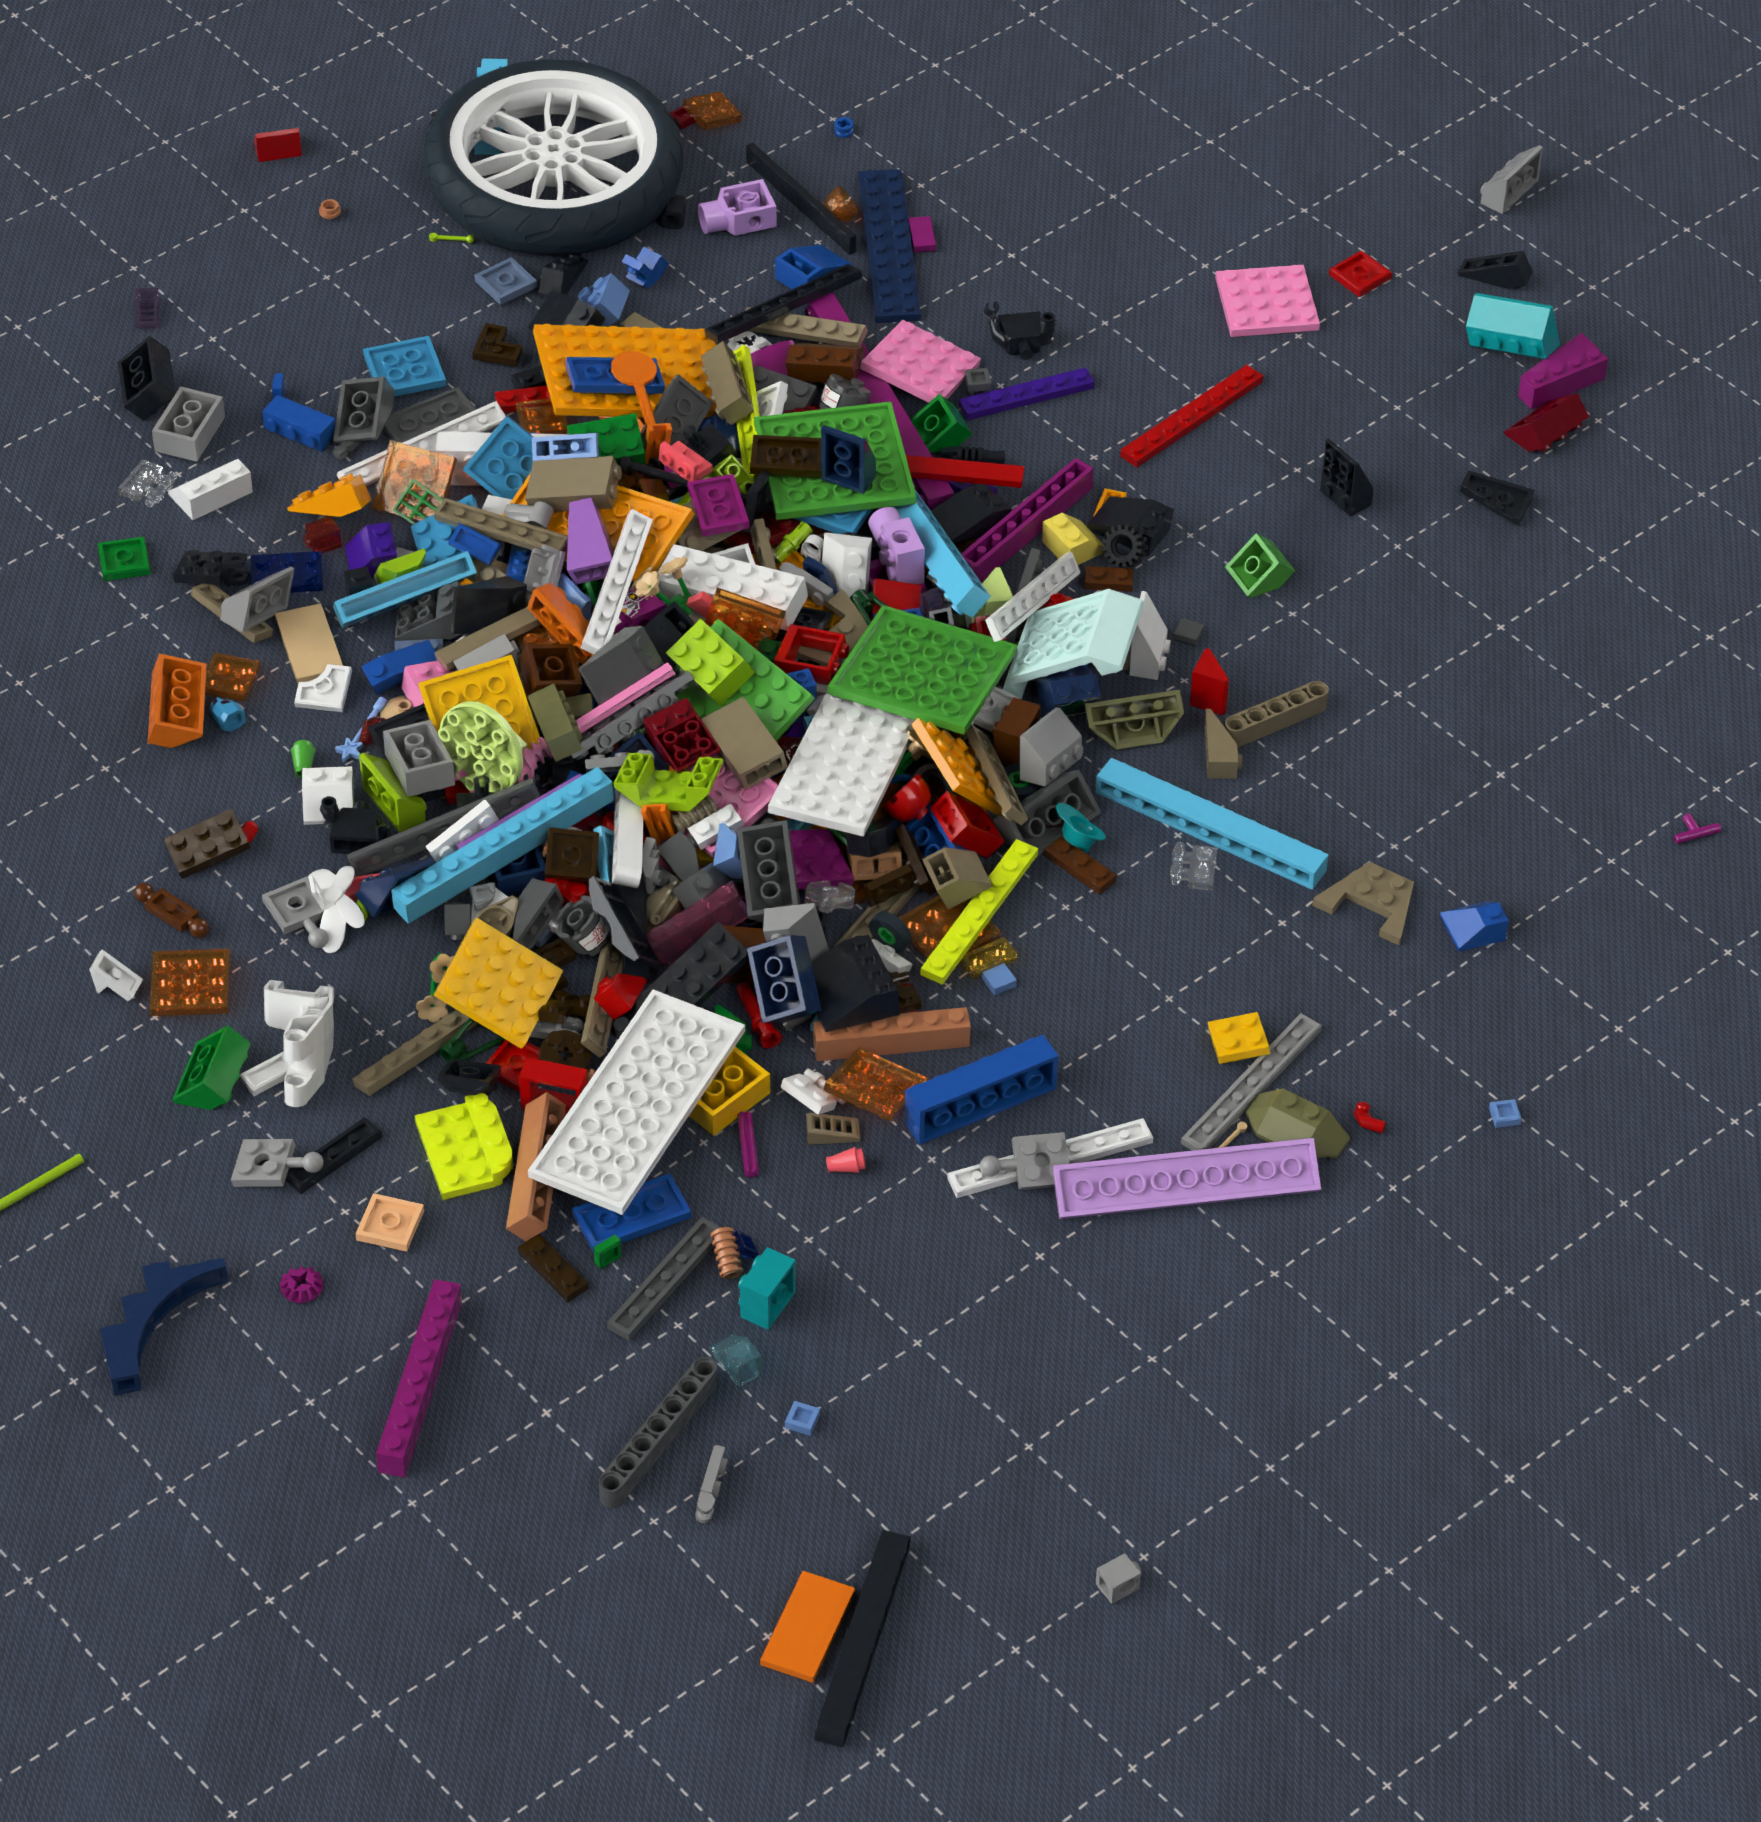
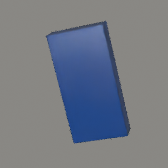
(476, 544)

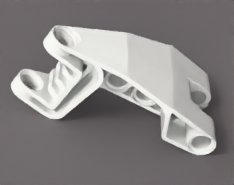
(307, 1036)

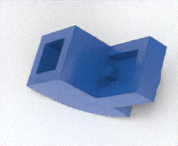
(645, 268)

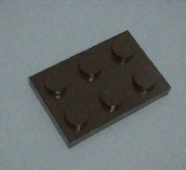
(786, 455)
(207, 843)

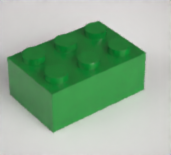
(616, 437)

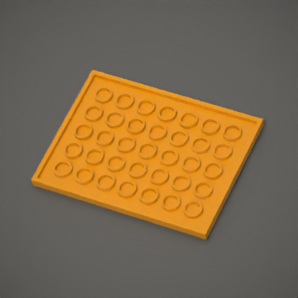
(674, 349)

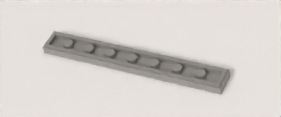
(1251, 1083)

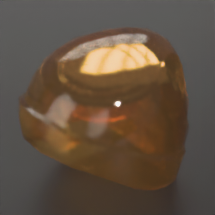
(840, 204)

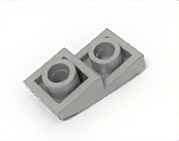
(650, 865)

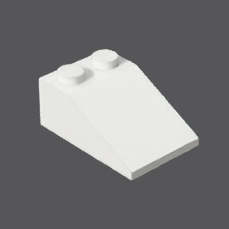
(1149, 642)

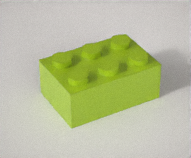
(710, 662)

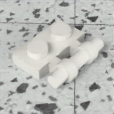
(809, 1091)

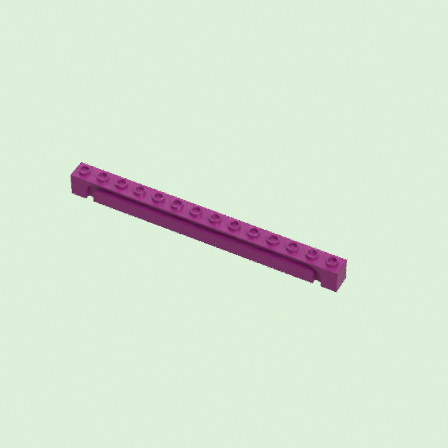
(931, 491)

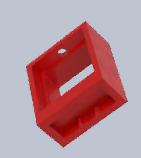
(812, 638)
(967, 824)
(553, 1074)

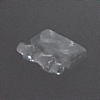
(141, 480)
(1202, 866)

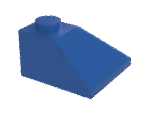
(1476, 925)

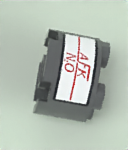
(843, 393)
(582, 927)

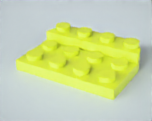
(466, 1146)

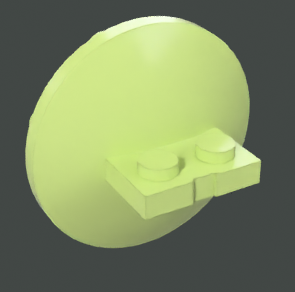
(482, 745)

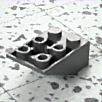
(427, 616)

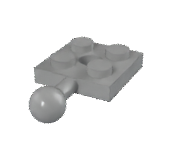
(292, 918)
(1025, 1150)
(274, 1171)

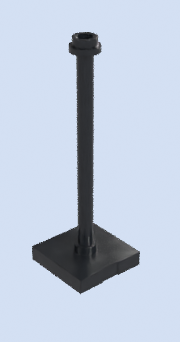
(753, 500)

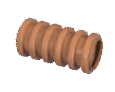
(726, 1251)

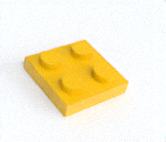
(1238, 1037)

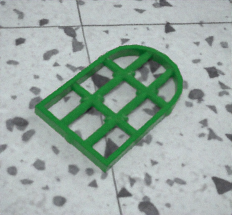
(421, 498)

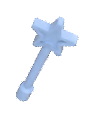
(350, 748)

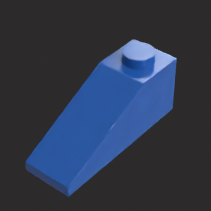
(389, 668)

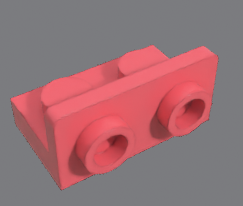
(684, 461)

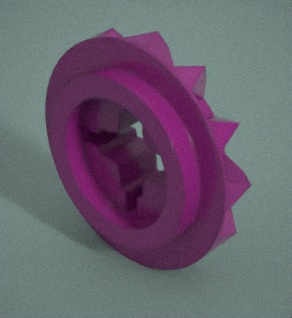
(304, 1292)

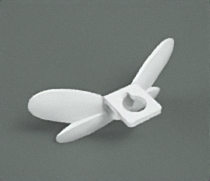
(338, 908)

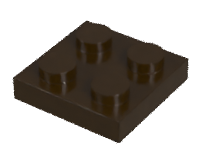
(571, 854)

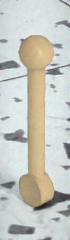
(1241, 1128)

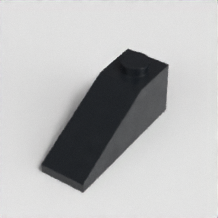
(1501, 270)
(877, 839)

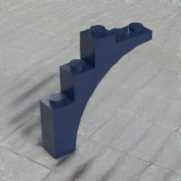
(143, 1312)

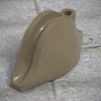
(662, 905)
(501, 915)

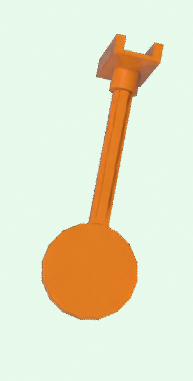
(639, 370)
(659, 821)

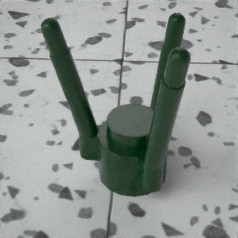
(864, 603)
(456, 1048)

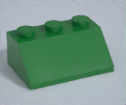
(212, 1070)

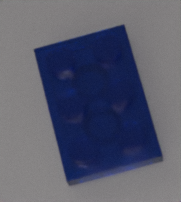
(306, 565)

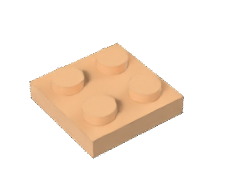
(390, 1222)

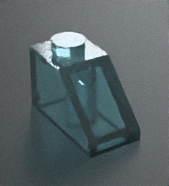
(738, 1358)

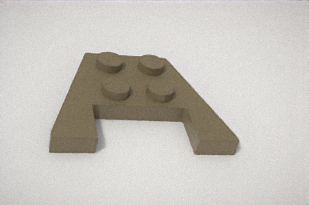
(851, 625)
(1375, 890)

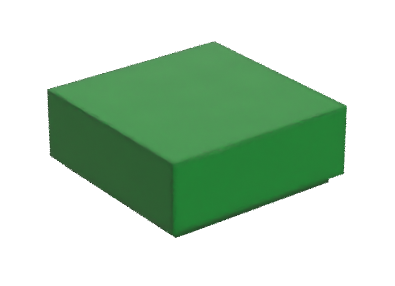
(607, 1251)

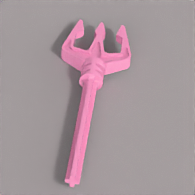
(592, 718)

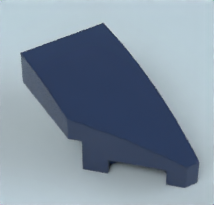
(819, 571)

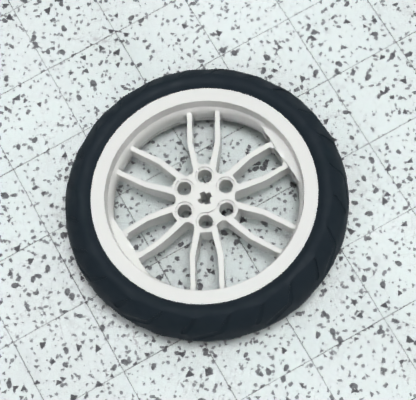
(553, 157)

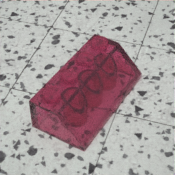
(684, 929)

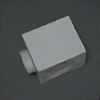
(1118, 1578)

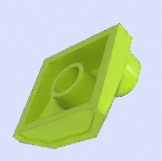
(400, 566)

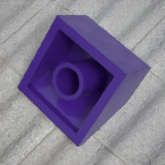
(371, 547)

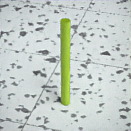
(41, 1181)

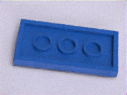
(595, 376)
(653, 1208)

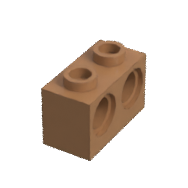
(874, 867)

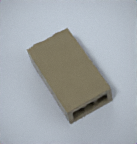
(574, 479)
(745, 743)

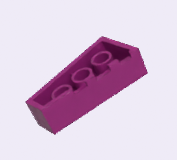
(1563, 372)

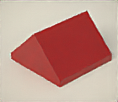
(278, 144)
(1209, 685)

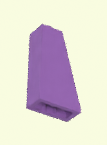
(588, 542)

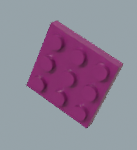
(819, 858)

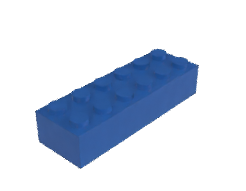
(981, 1089)

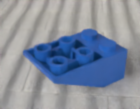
(805, 264)

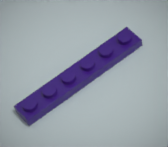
(1026, 393)

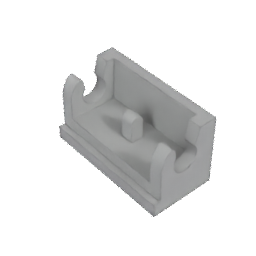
(543, 567)

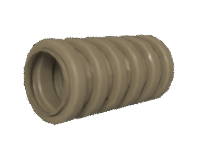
(702, 810)

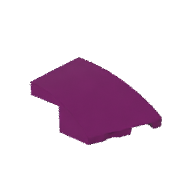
(773, 357)

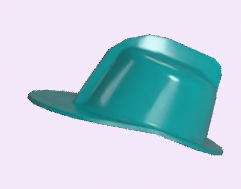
(1078, 829)

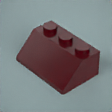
(1548, 423)

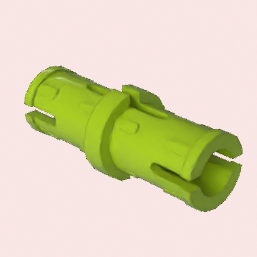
(792, 541)

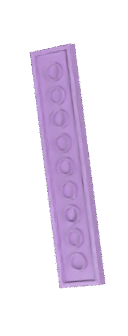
(1186, 1178)

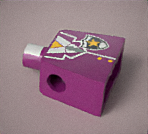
(638, 610)

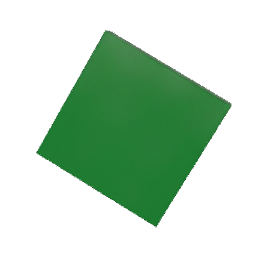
(124, 558)

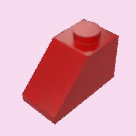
(619, 993)

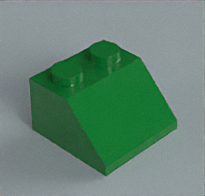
(940, 425)

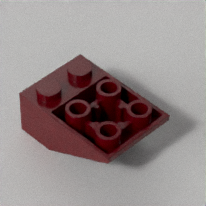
(680, 736)

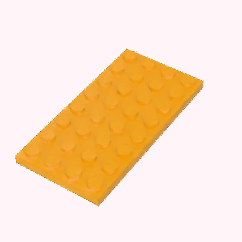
(666, 527)

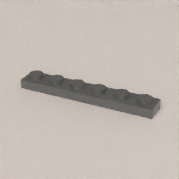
(663, 1280)

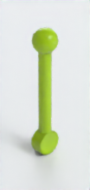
(434, 237)

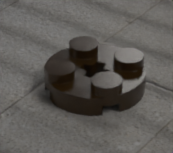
(565, 1041)

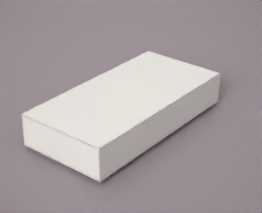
(265, 1074)

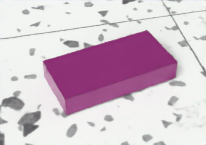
(922, 234)

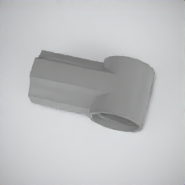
(536, 515)

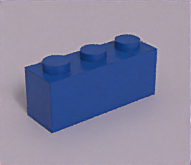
(299, 423)

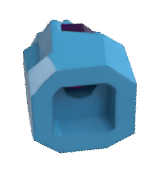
(227, 714)

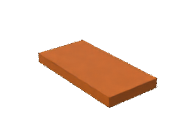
(807, 1626)

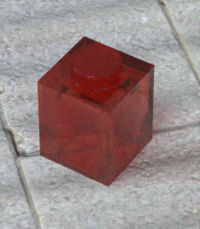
(322, 535)

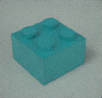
(767, 1288)

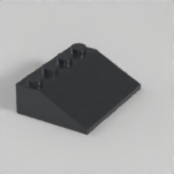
(854, 985)

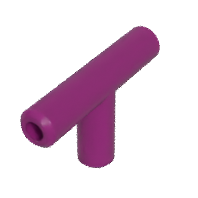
(1695, 831)

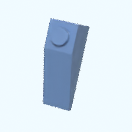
(565, 446)

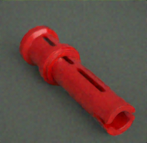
(768, 1034)

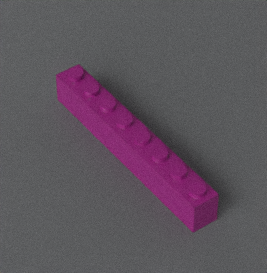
(1027, 518)
(419, 1378)

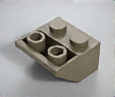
(956, 875)

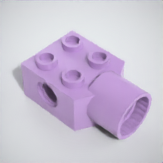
(739, 209)
(899, 546)

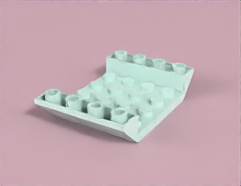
(1075, 634)

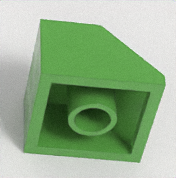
(1259, 567)

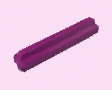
(748, 1144)

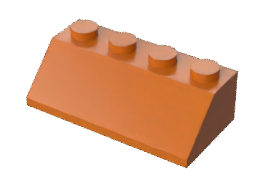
(560, 618)
(176, 701)

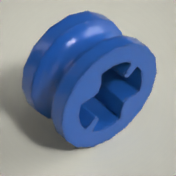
(843, 127)

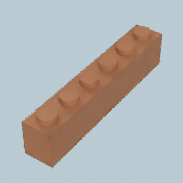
(896, 1034)
(530, 1198)

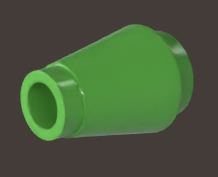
(302, 756)

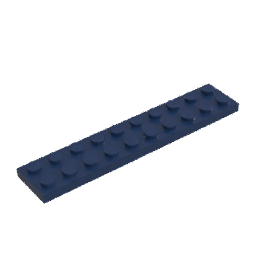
(889, 246)

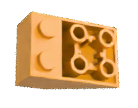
(336, 500)

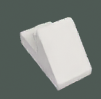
(111, 973)

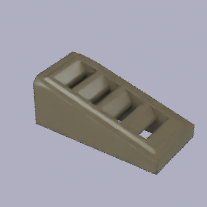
(817, 1132)

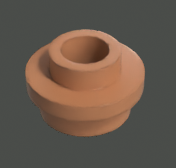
(329, 209)

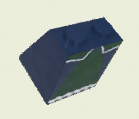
(1068, 691)

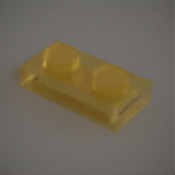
(988, 957)

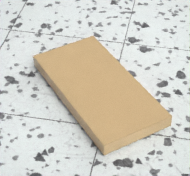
(307, 641)

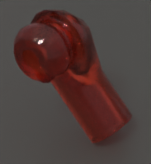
(365, 737)

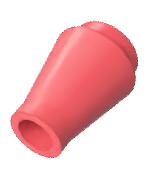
(847, 1161)

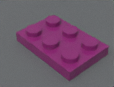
(718, 505)

